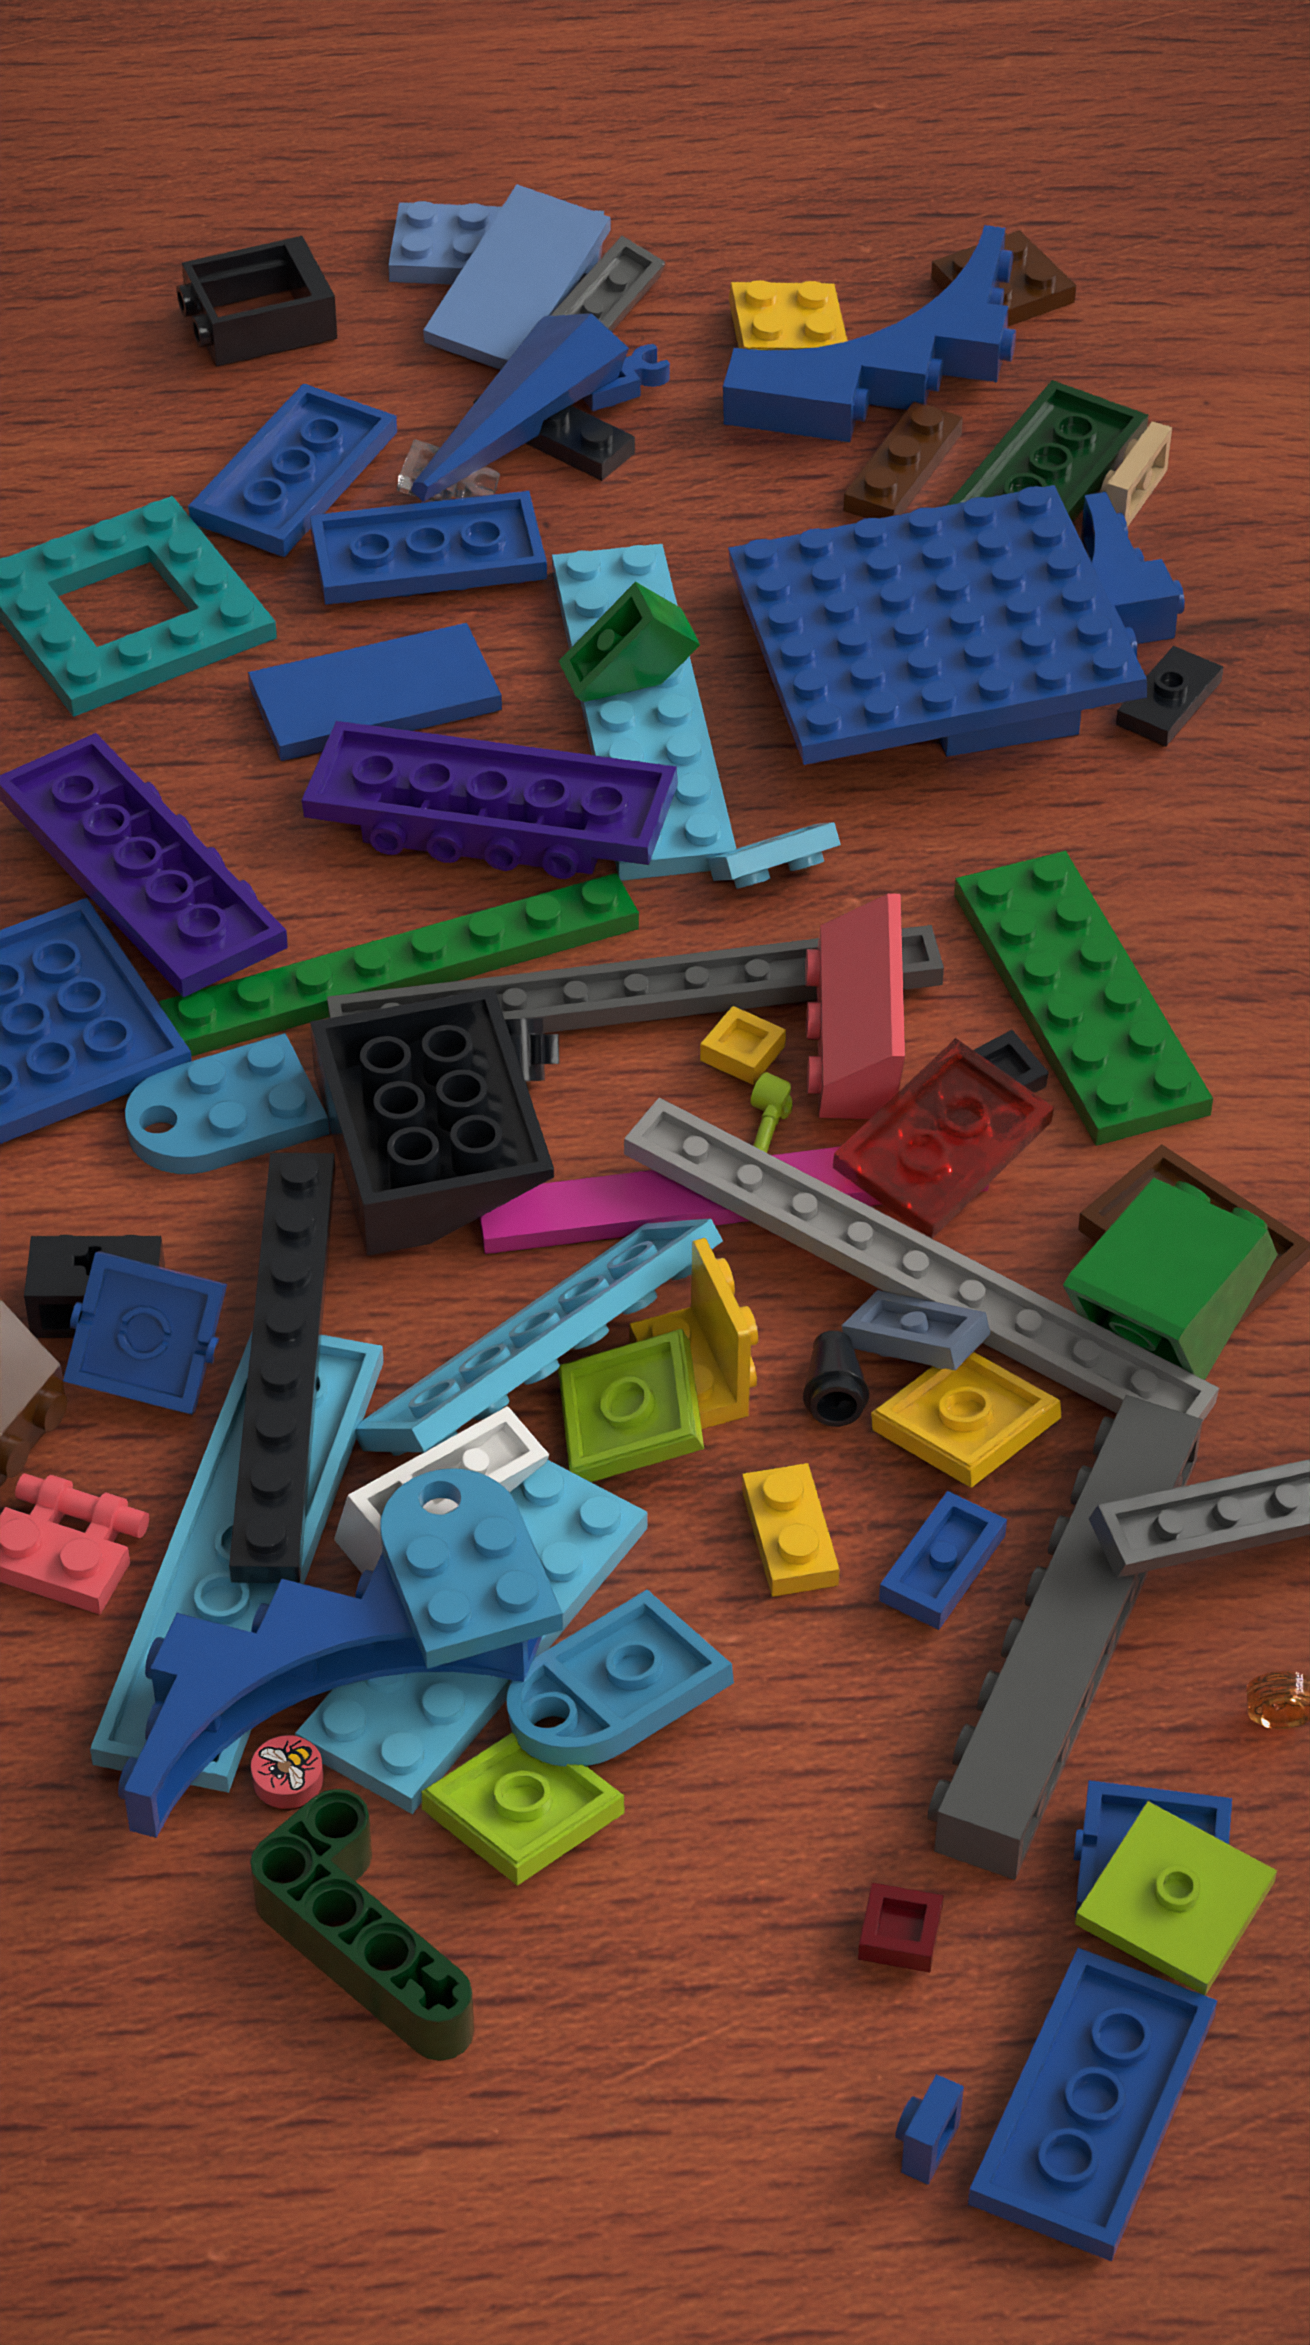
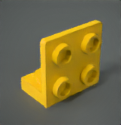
(718, 1338)

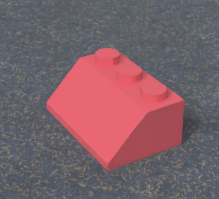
(857, 1010)

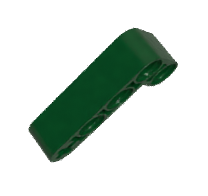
(421, 2000)

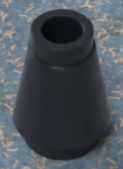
(835, 1383)

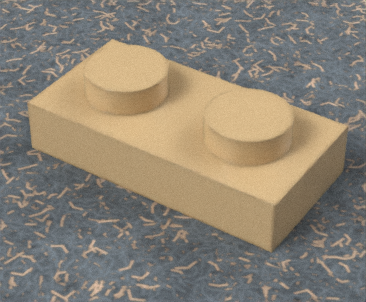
(1140, 471)

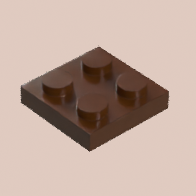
(1034, 282)

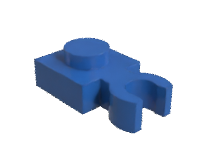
(637, 370)

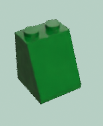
(1174, 1274)

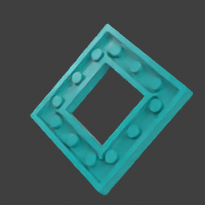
(220, 623)

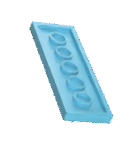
(532, 1340)
(412, 1727)

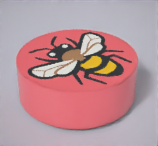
(287, 1772)

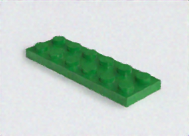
(1082, 998)

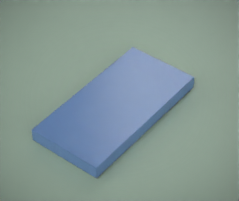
(516, 276)

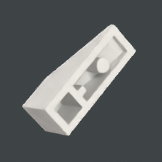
(494, 1447)

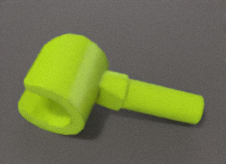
(772, 1097)

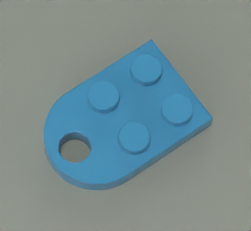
(225, 1108)
(465, 1574)
(614, 1684)

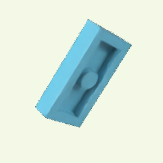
(751, 862)

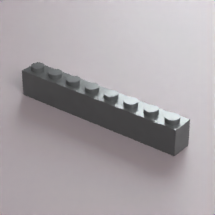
(1057, 1651)

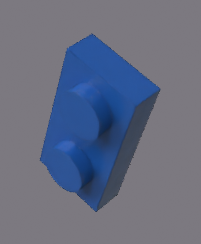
(942, 1560)

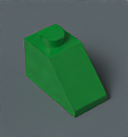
(629, 646)

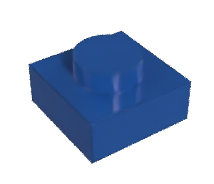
(929, 2128)

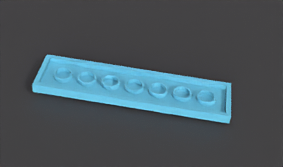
(651, 723)
(196, 1564)

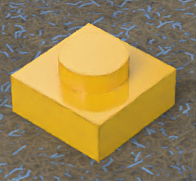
(742, 1045)

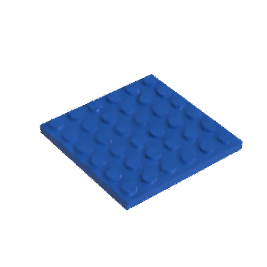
(934, 624)

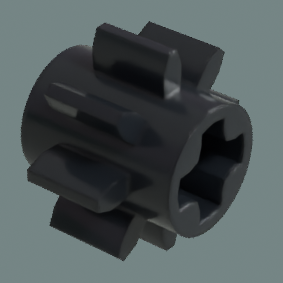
(533, 1046)

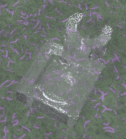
(480, 483)

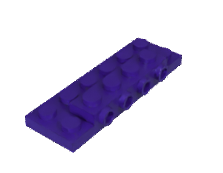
(489, 799)
(142, 864)

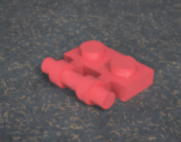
(64, 1561)

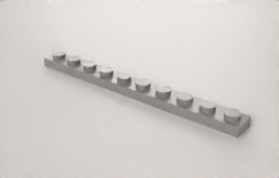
(908, 1262)

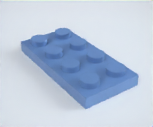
(438, 239)

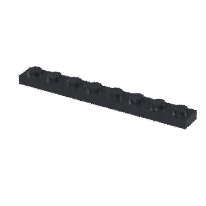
(283, 1370)

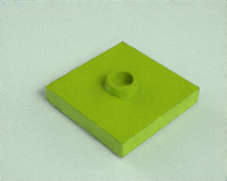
(630, 1406)
(520, 1808)
(1176, 1898)

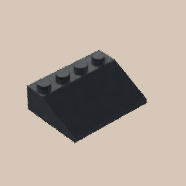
(427, 1116)

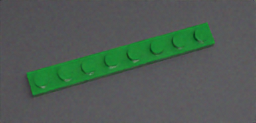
(417, 957)

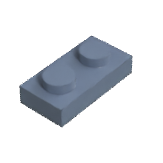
(917, 1330)

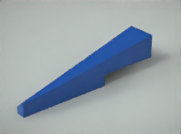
(548, 372)

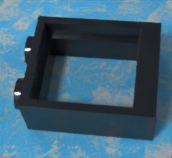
(255, 274)

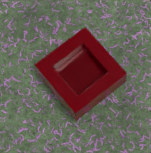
(900, 1927)

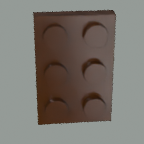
(1169, 1167)

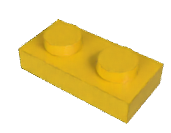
(790, 1530)

